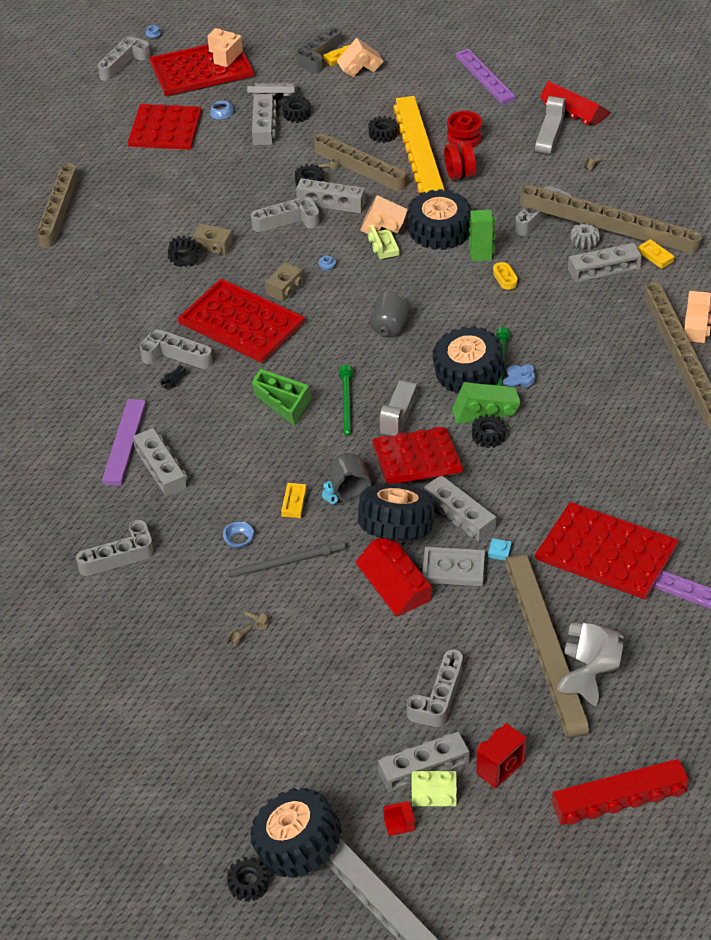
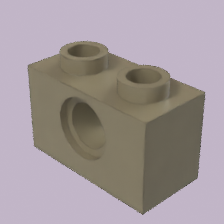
(213, 239)
(284, 282)

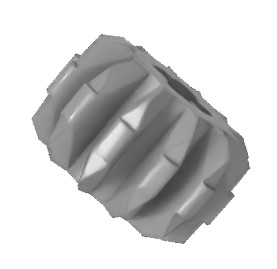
(585, 236)

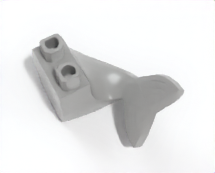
(601, 652)

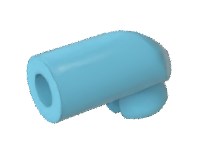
(328, 493)

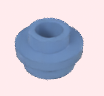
(153, 31)
(327, 263)

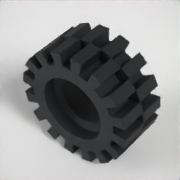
(296, 109)
(382, 129)
(315, 172)
(183, 244)
(488, 438)
(247, 867)

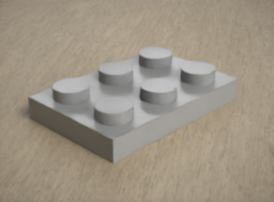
(272, 88)
(454, 566)

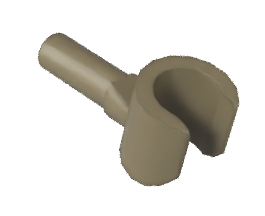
(589, 163)
(334, 164)
(261, 620)
(236, 636)

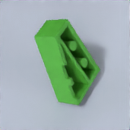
(481, 235)
(282, 394)
(484, 399)

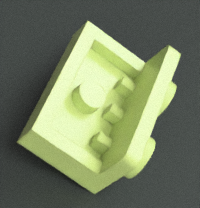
(383, 243)
(434, 788)

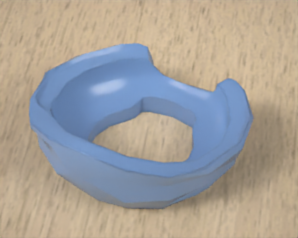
(223, 113)
(237, 527)

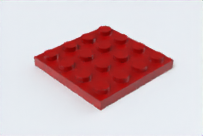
(164, 126)
(416, 455)

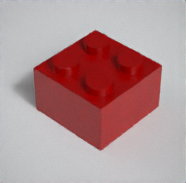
(500, 755)

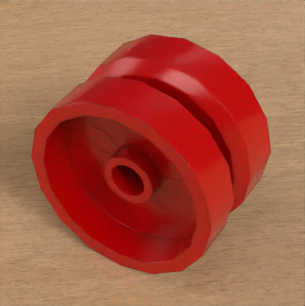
(464, 127)
(460, 160)

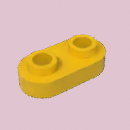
(505, 275)

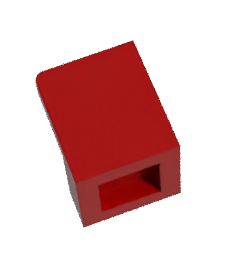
(398, 818)

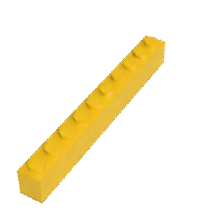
(417, 145)

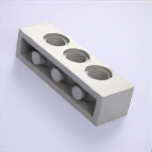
(263, 119)
(332, 195)
(604, 262)
(160, 462)
(461, 508)
(455, 756)

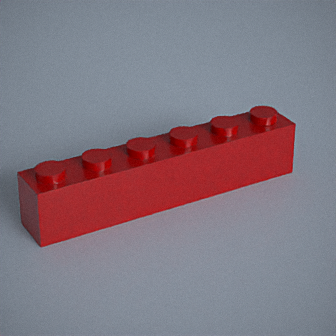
(619, 792)

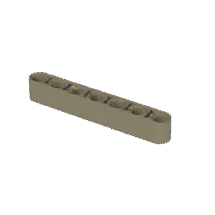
(360, 162)
(57, 205)

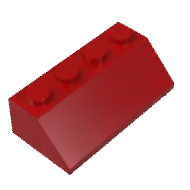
(576, 105)
(394, 576)

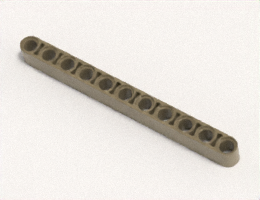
(610, 218)
(680, 348)
(546, 644)

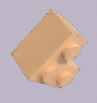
(225, 46)
(357, 56)
(384, 214)
(698, 316)

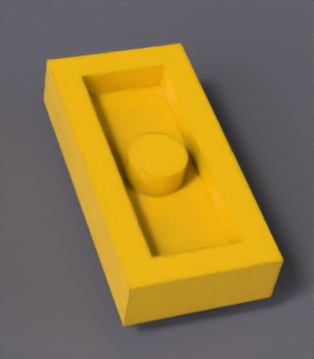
(332, 57)
(656, 254)
(294, 500)

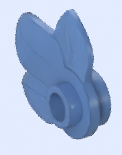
(519, 375)

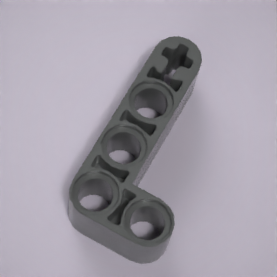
(310, 55)

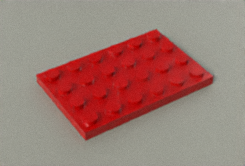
(195, 69)
(241, 320)
(607, 550)

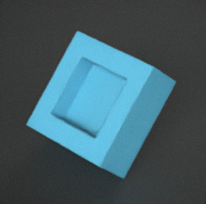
(499, 549)

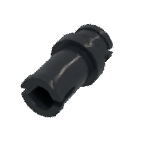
(172, 378)

